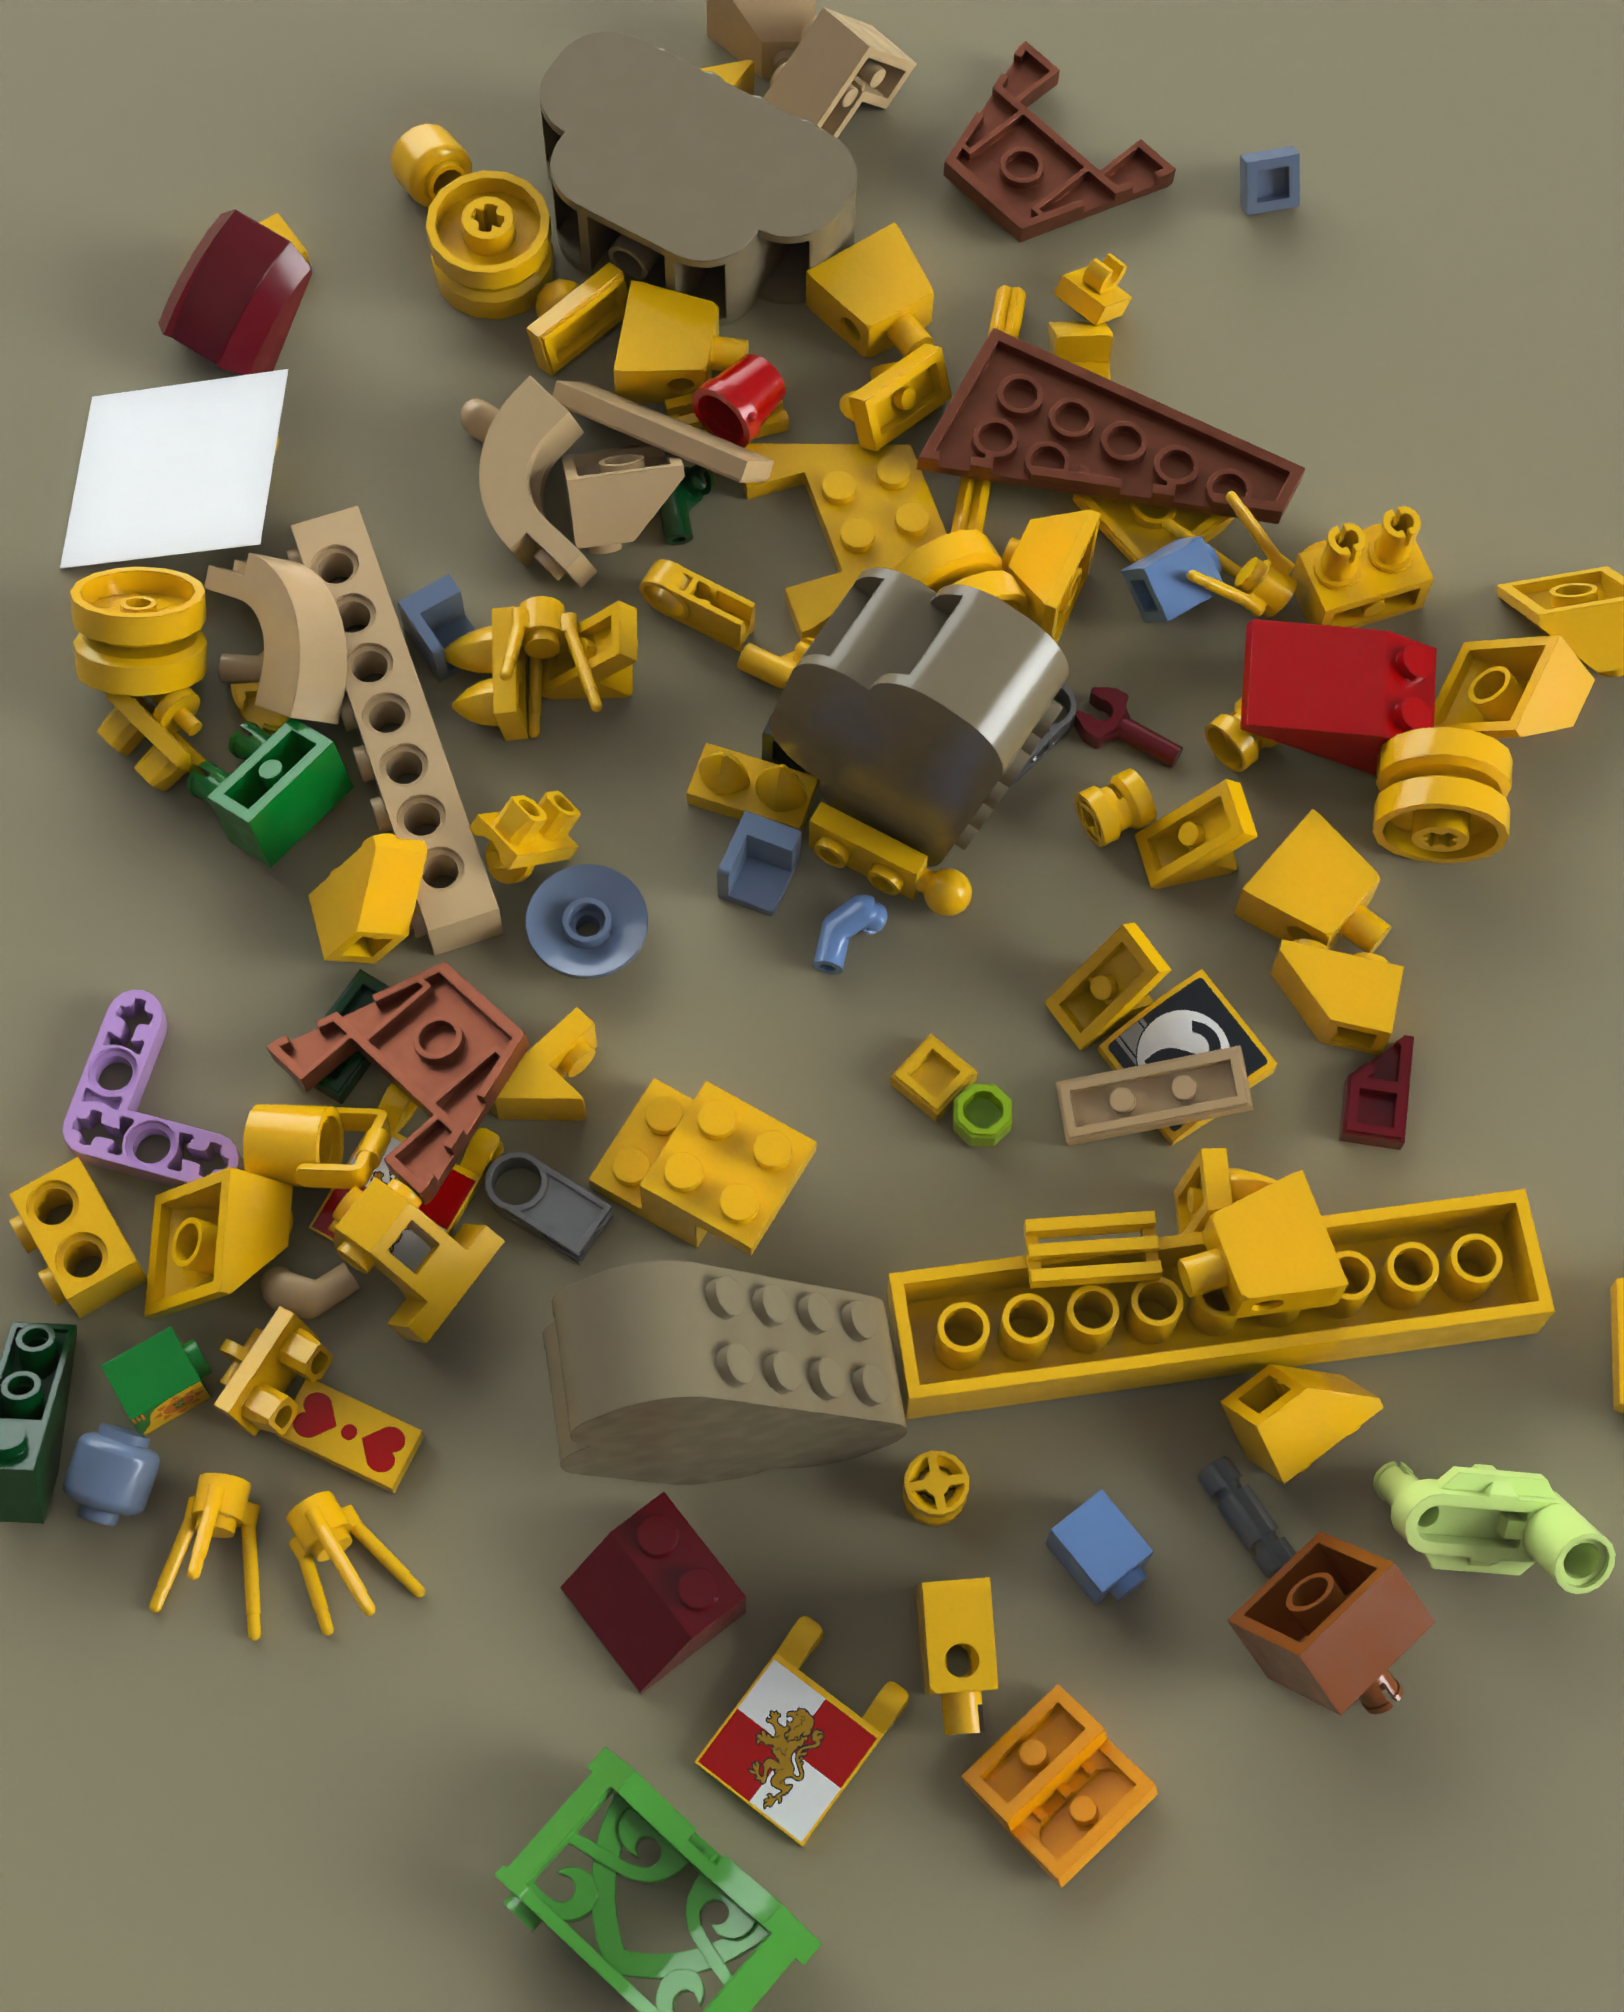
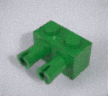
(277, 790)

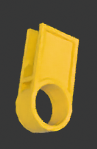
(699, 603)

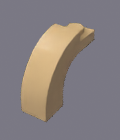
(513, 469)
(301, 635)

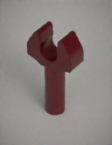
(1122, 727)

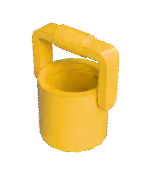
(307, 1144)

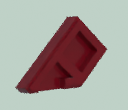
(1378, 1099)

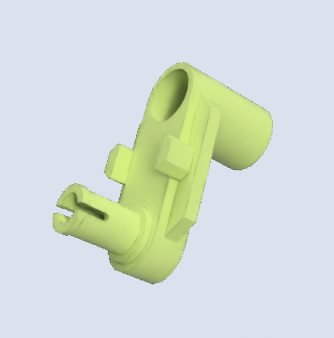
(1495, 1524)

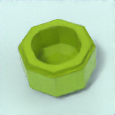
(982, 1115)

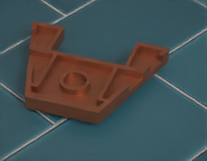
(1029, 173)
(434, 1044)

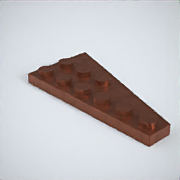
(1069, 430)

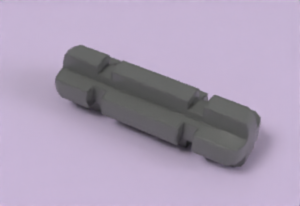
(1246, 1515)

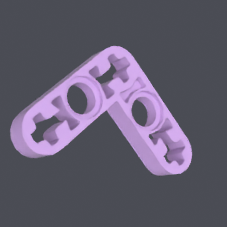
(119, 1107)

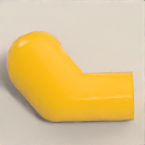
(770, 667)

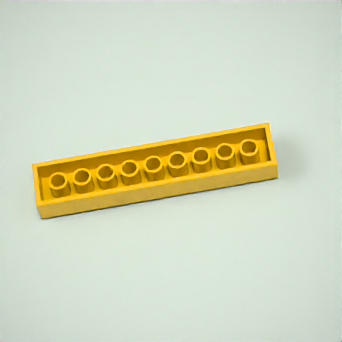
(1414, 1283)

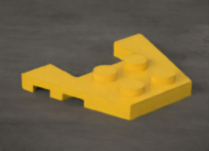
(868, 508)

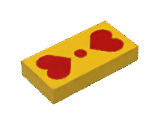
(352, 1435)

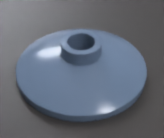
(582, 897)

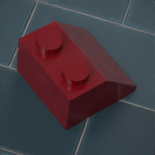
(654, 1593)

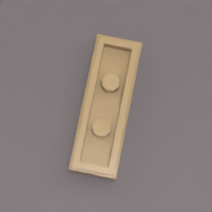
(1154, 1095)

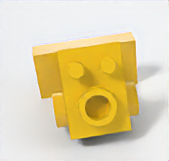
(370, 1224)

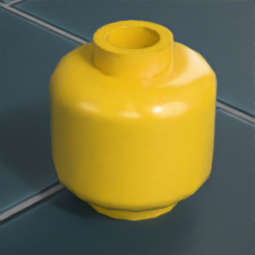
(427, 161)

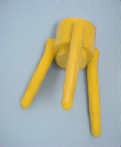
(1262, 584)
(542, 629)
(216, 1512)
(324, 1531)

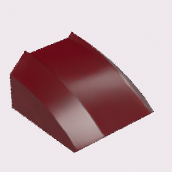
(237, 295)

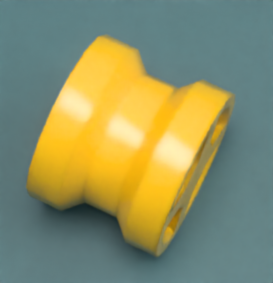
(935, 1474)

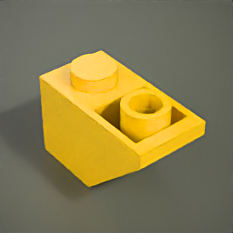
(369, 899)
(1340, 995)
(1295, 1416)

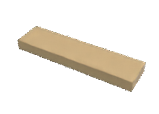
(663, 431)

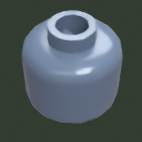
(111, 1474)

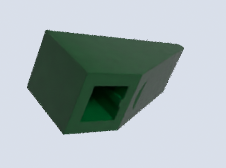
(33, 1416)

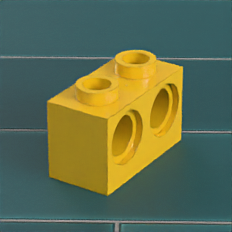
(84, 1234)

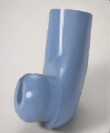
(843, 923)

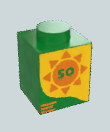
(159, 1379)

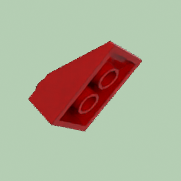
(1335, 688)

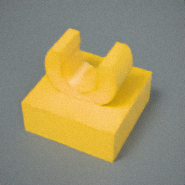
(1095, 291)

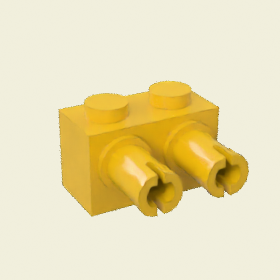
(1363, 573)

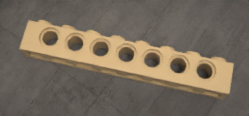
(467, 908)

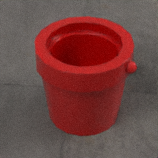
(739, 399)

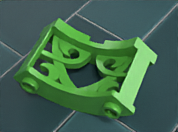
(633, 1816)

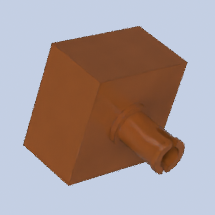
(1333, 1625)

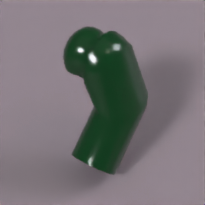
(675, 510)

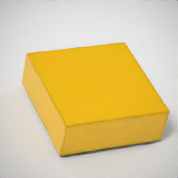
(933, 1077)

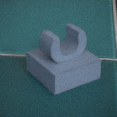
(1270, 180)

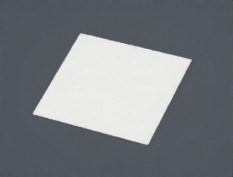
(175, 470)

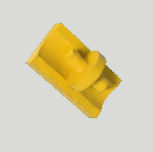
(171, 752)
(527, 835)
(265, 1370)

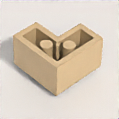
(837, 70)

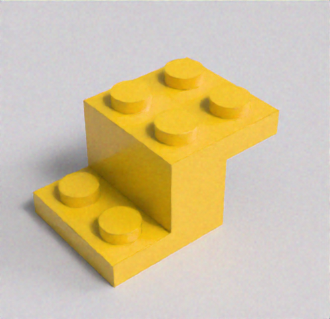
(703, 1165)

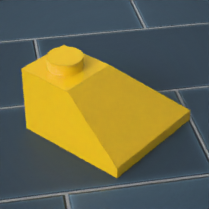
(1053, 565)
(1580, 607)
(1513, 687)
(214, 1237)

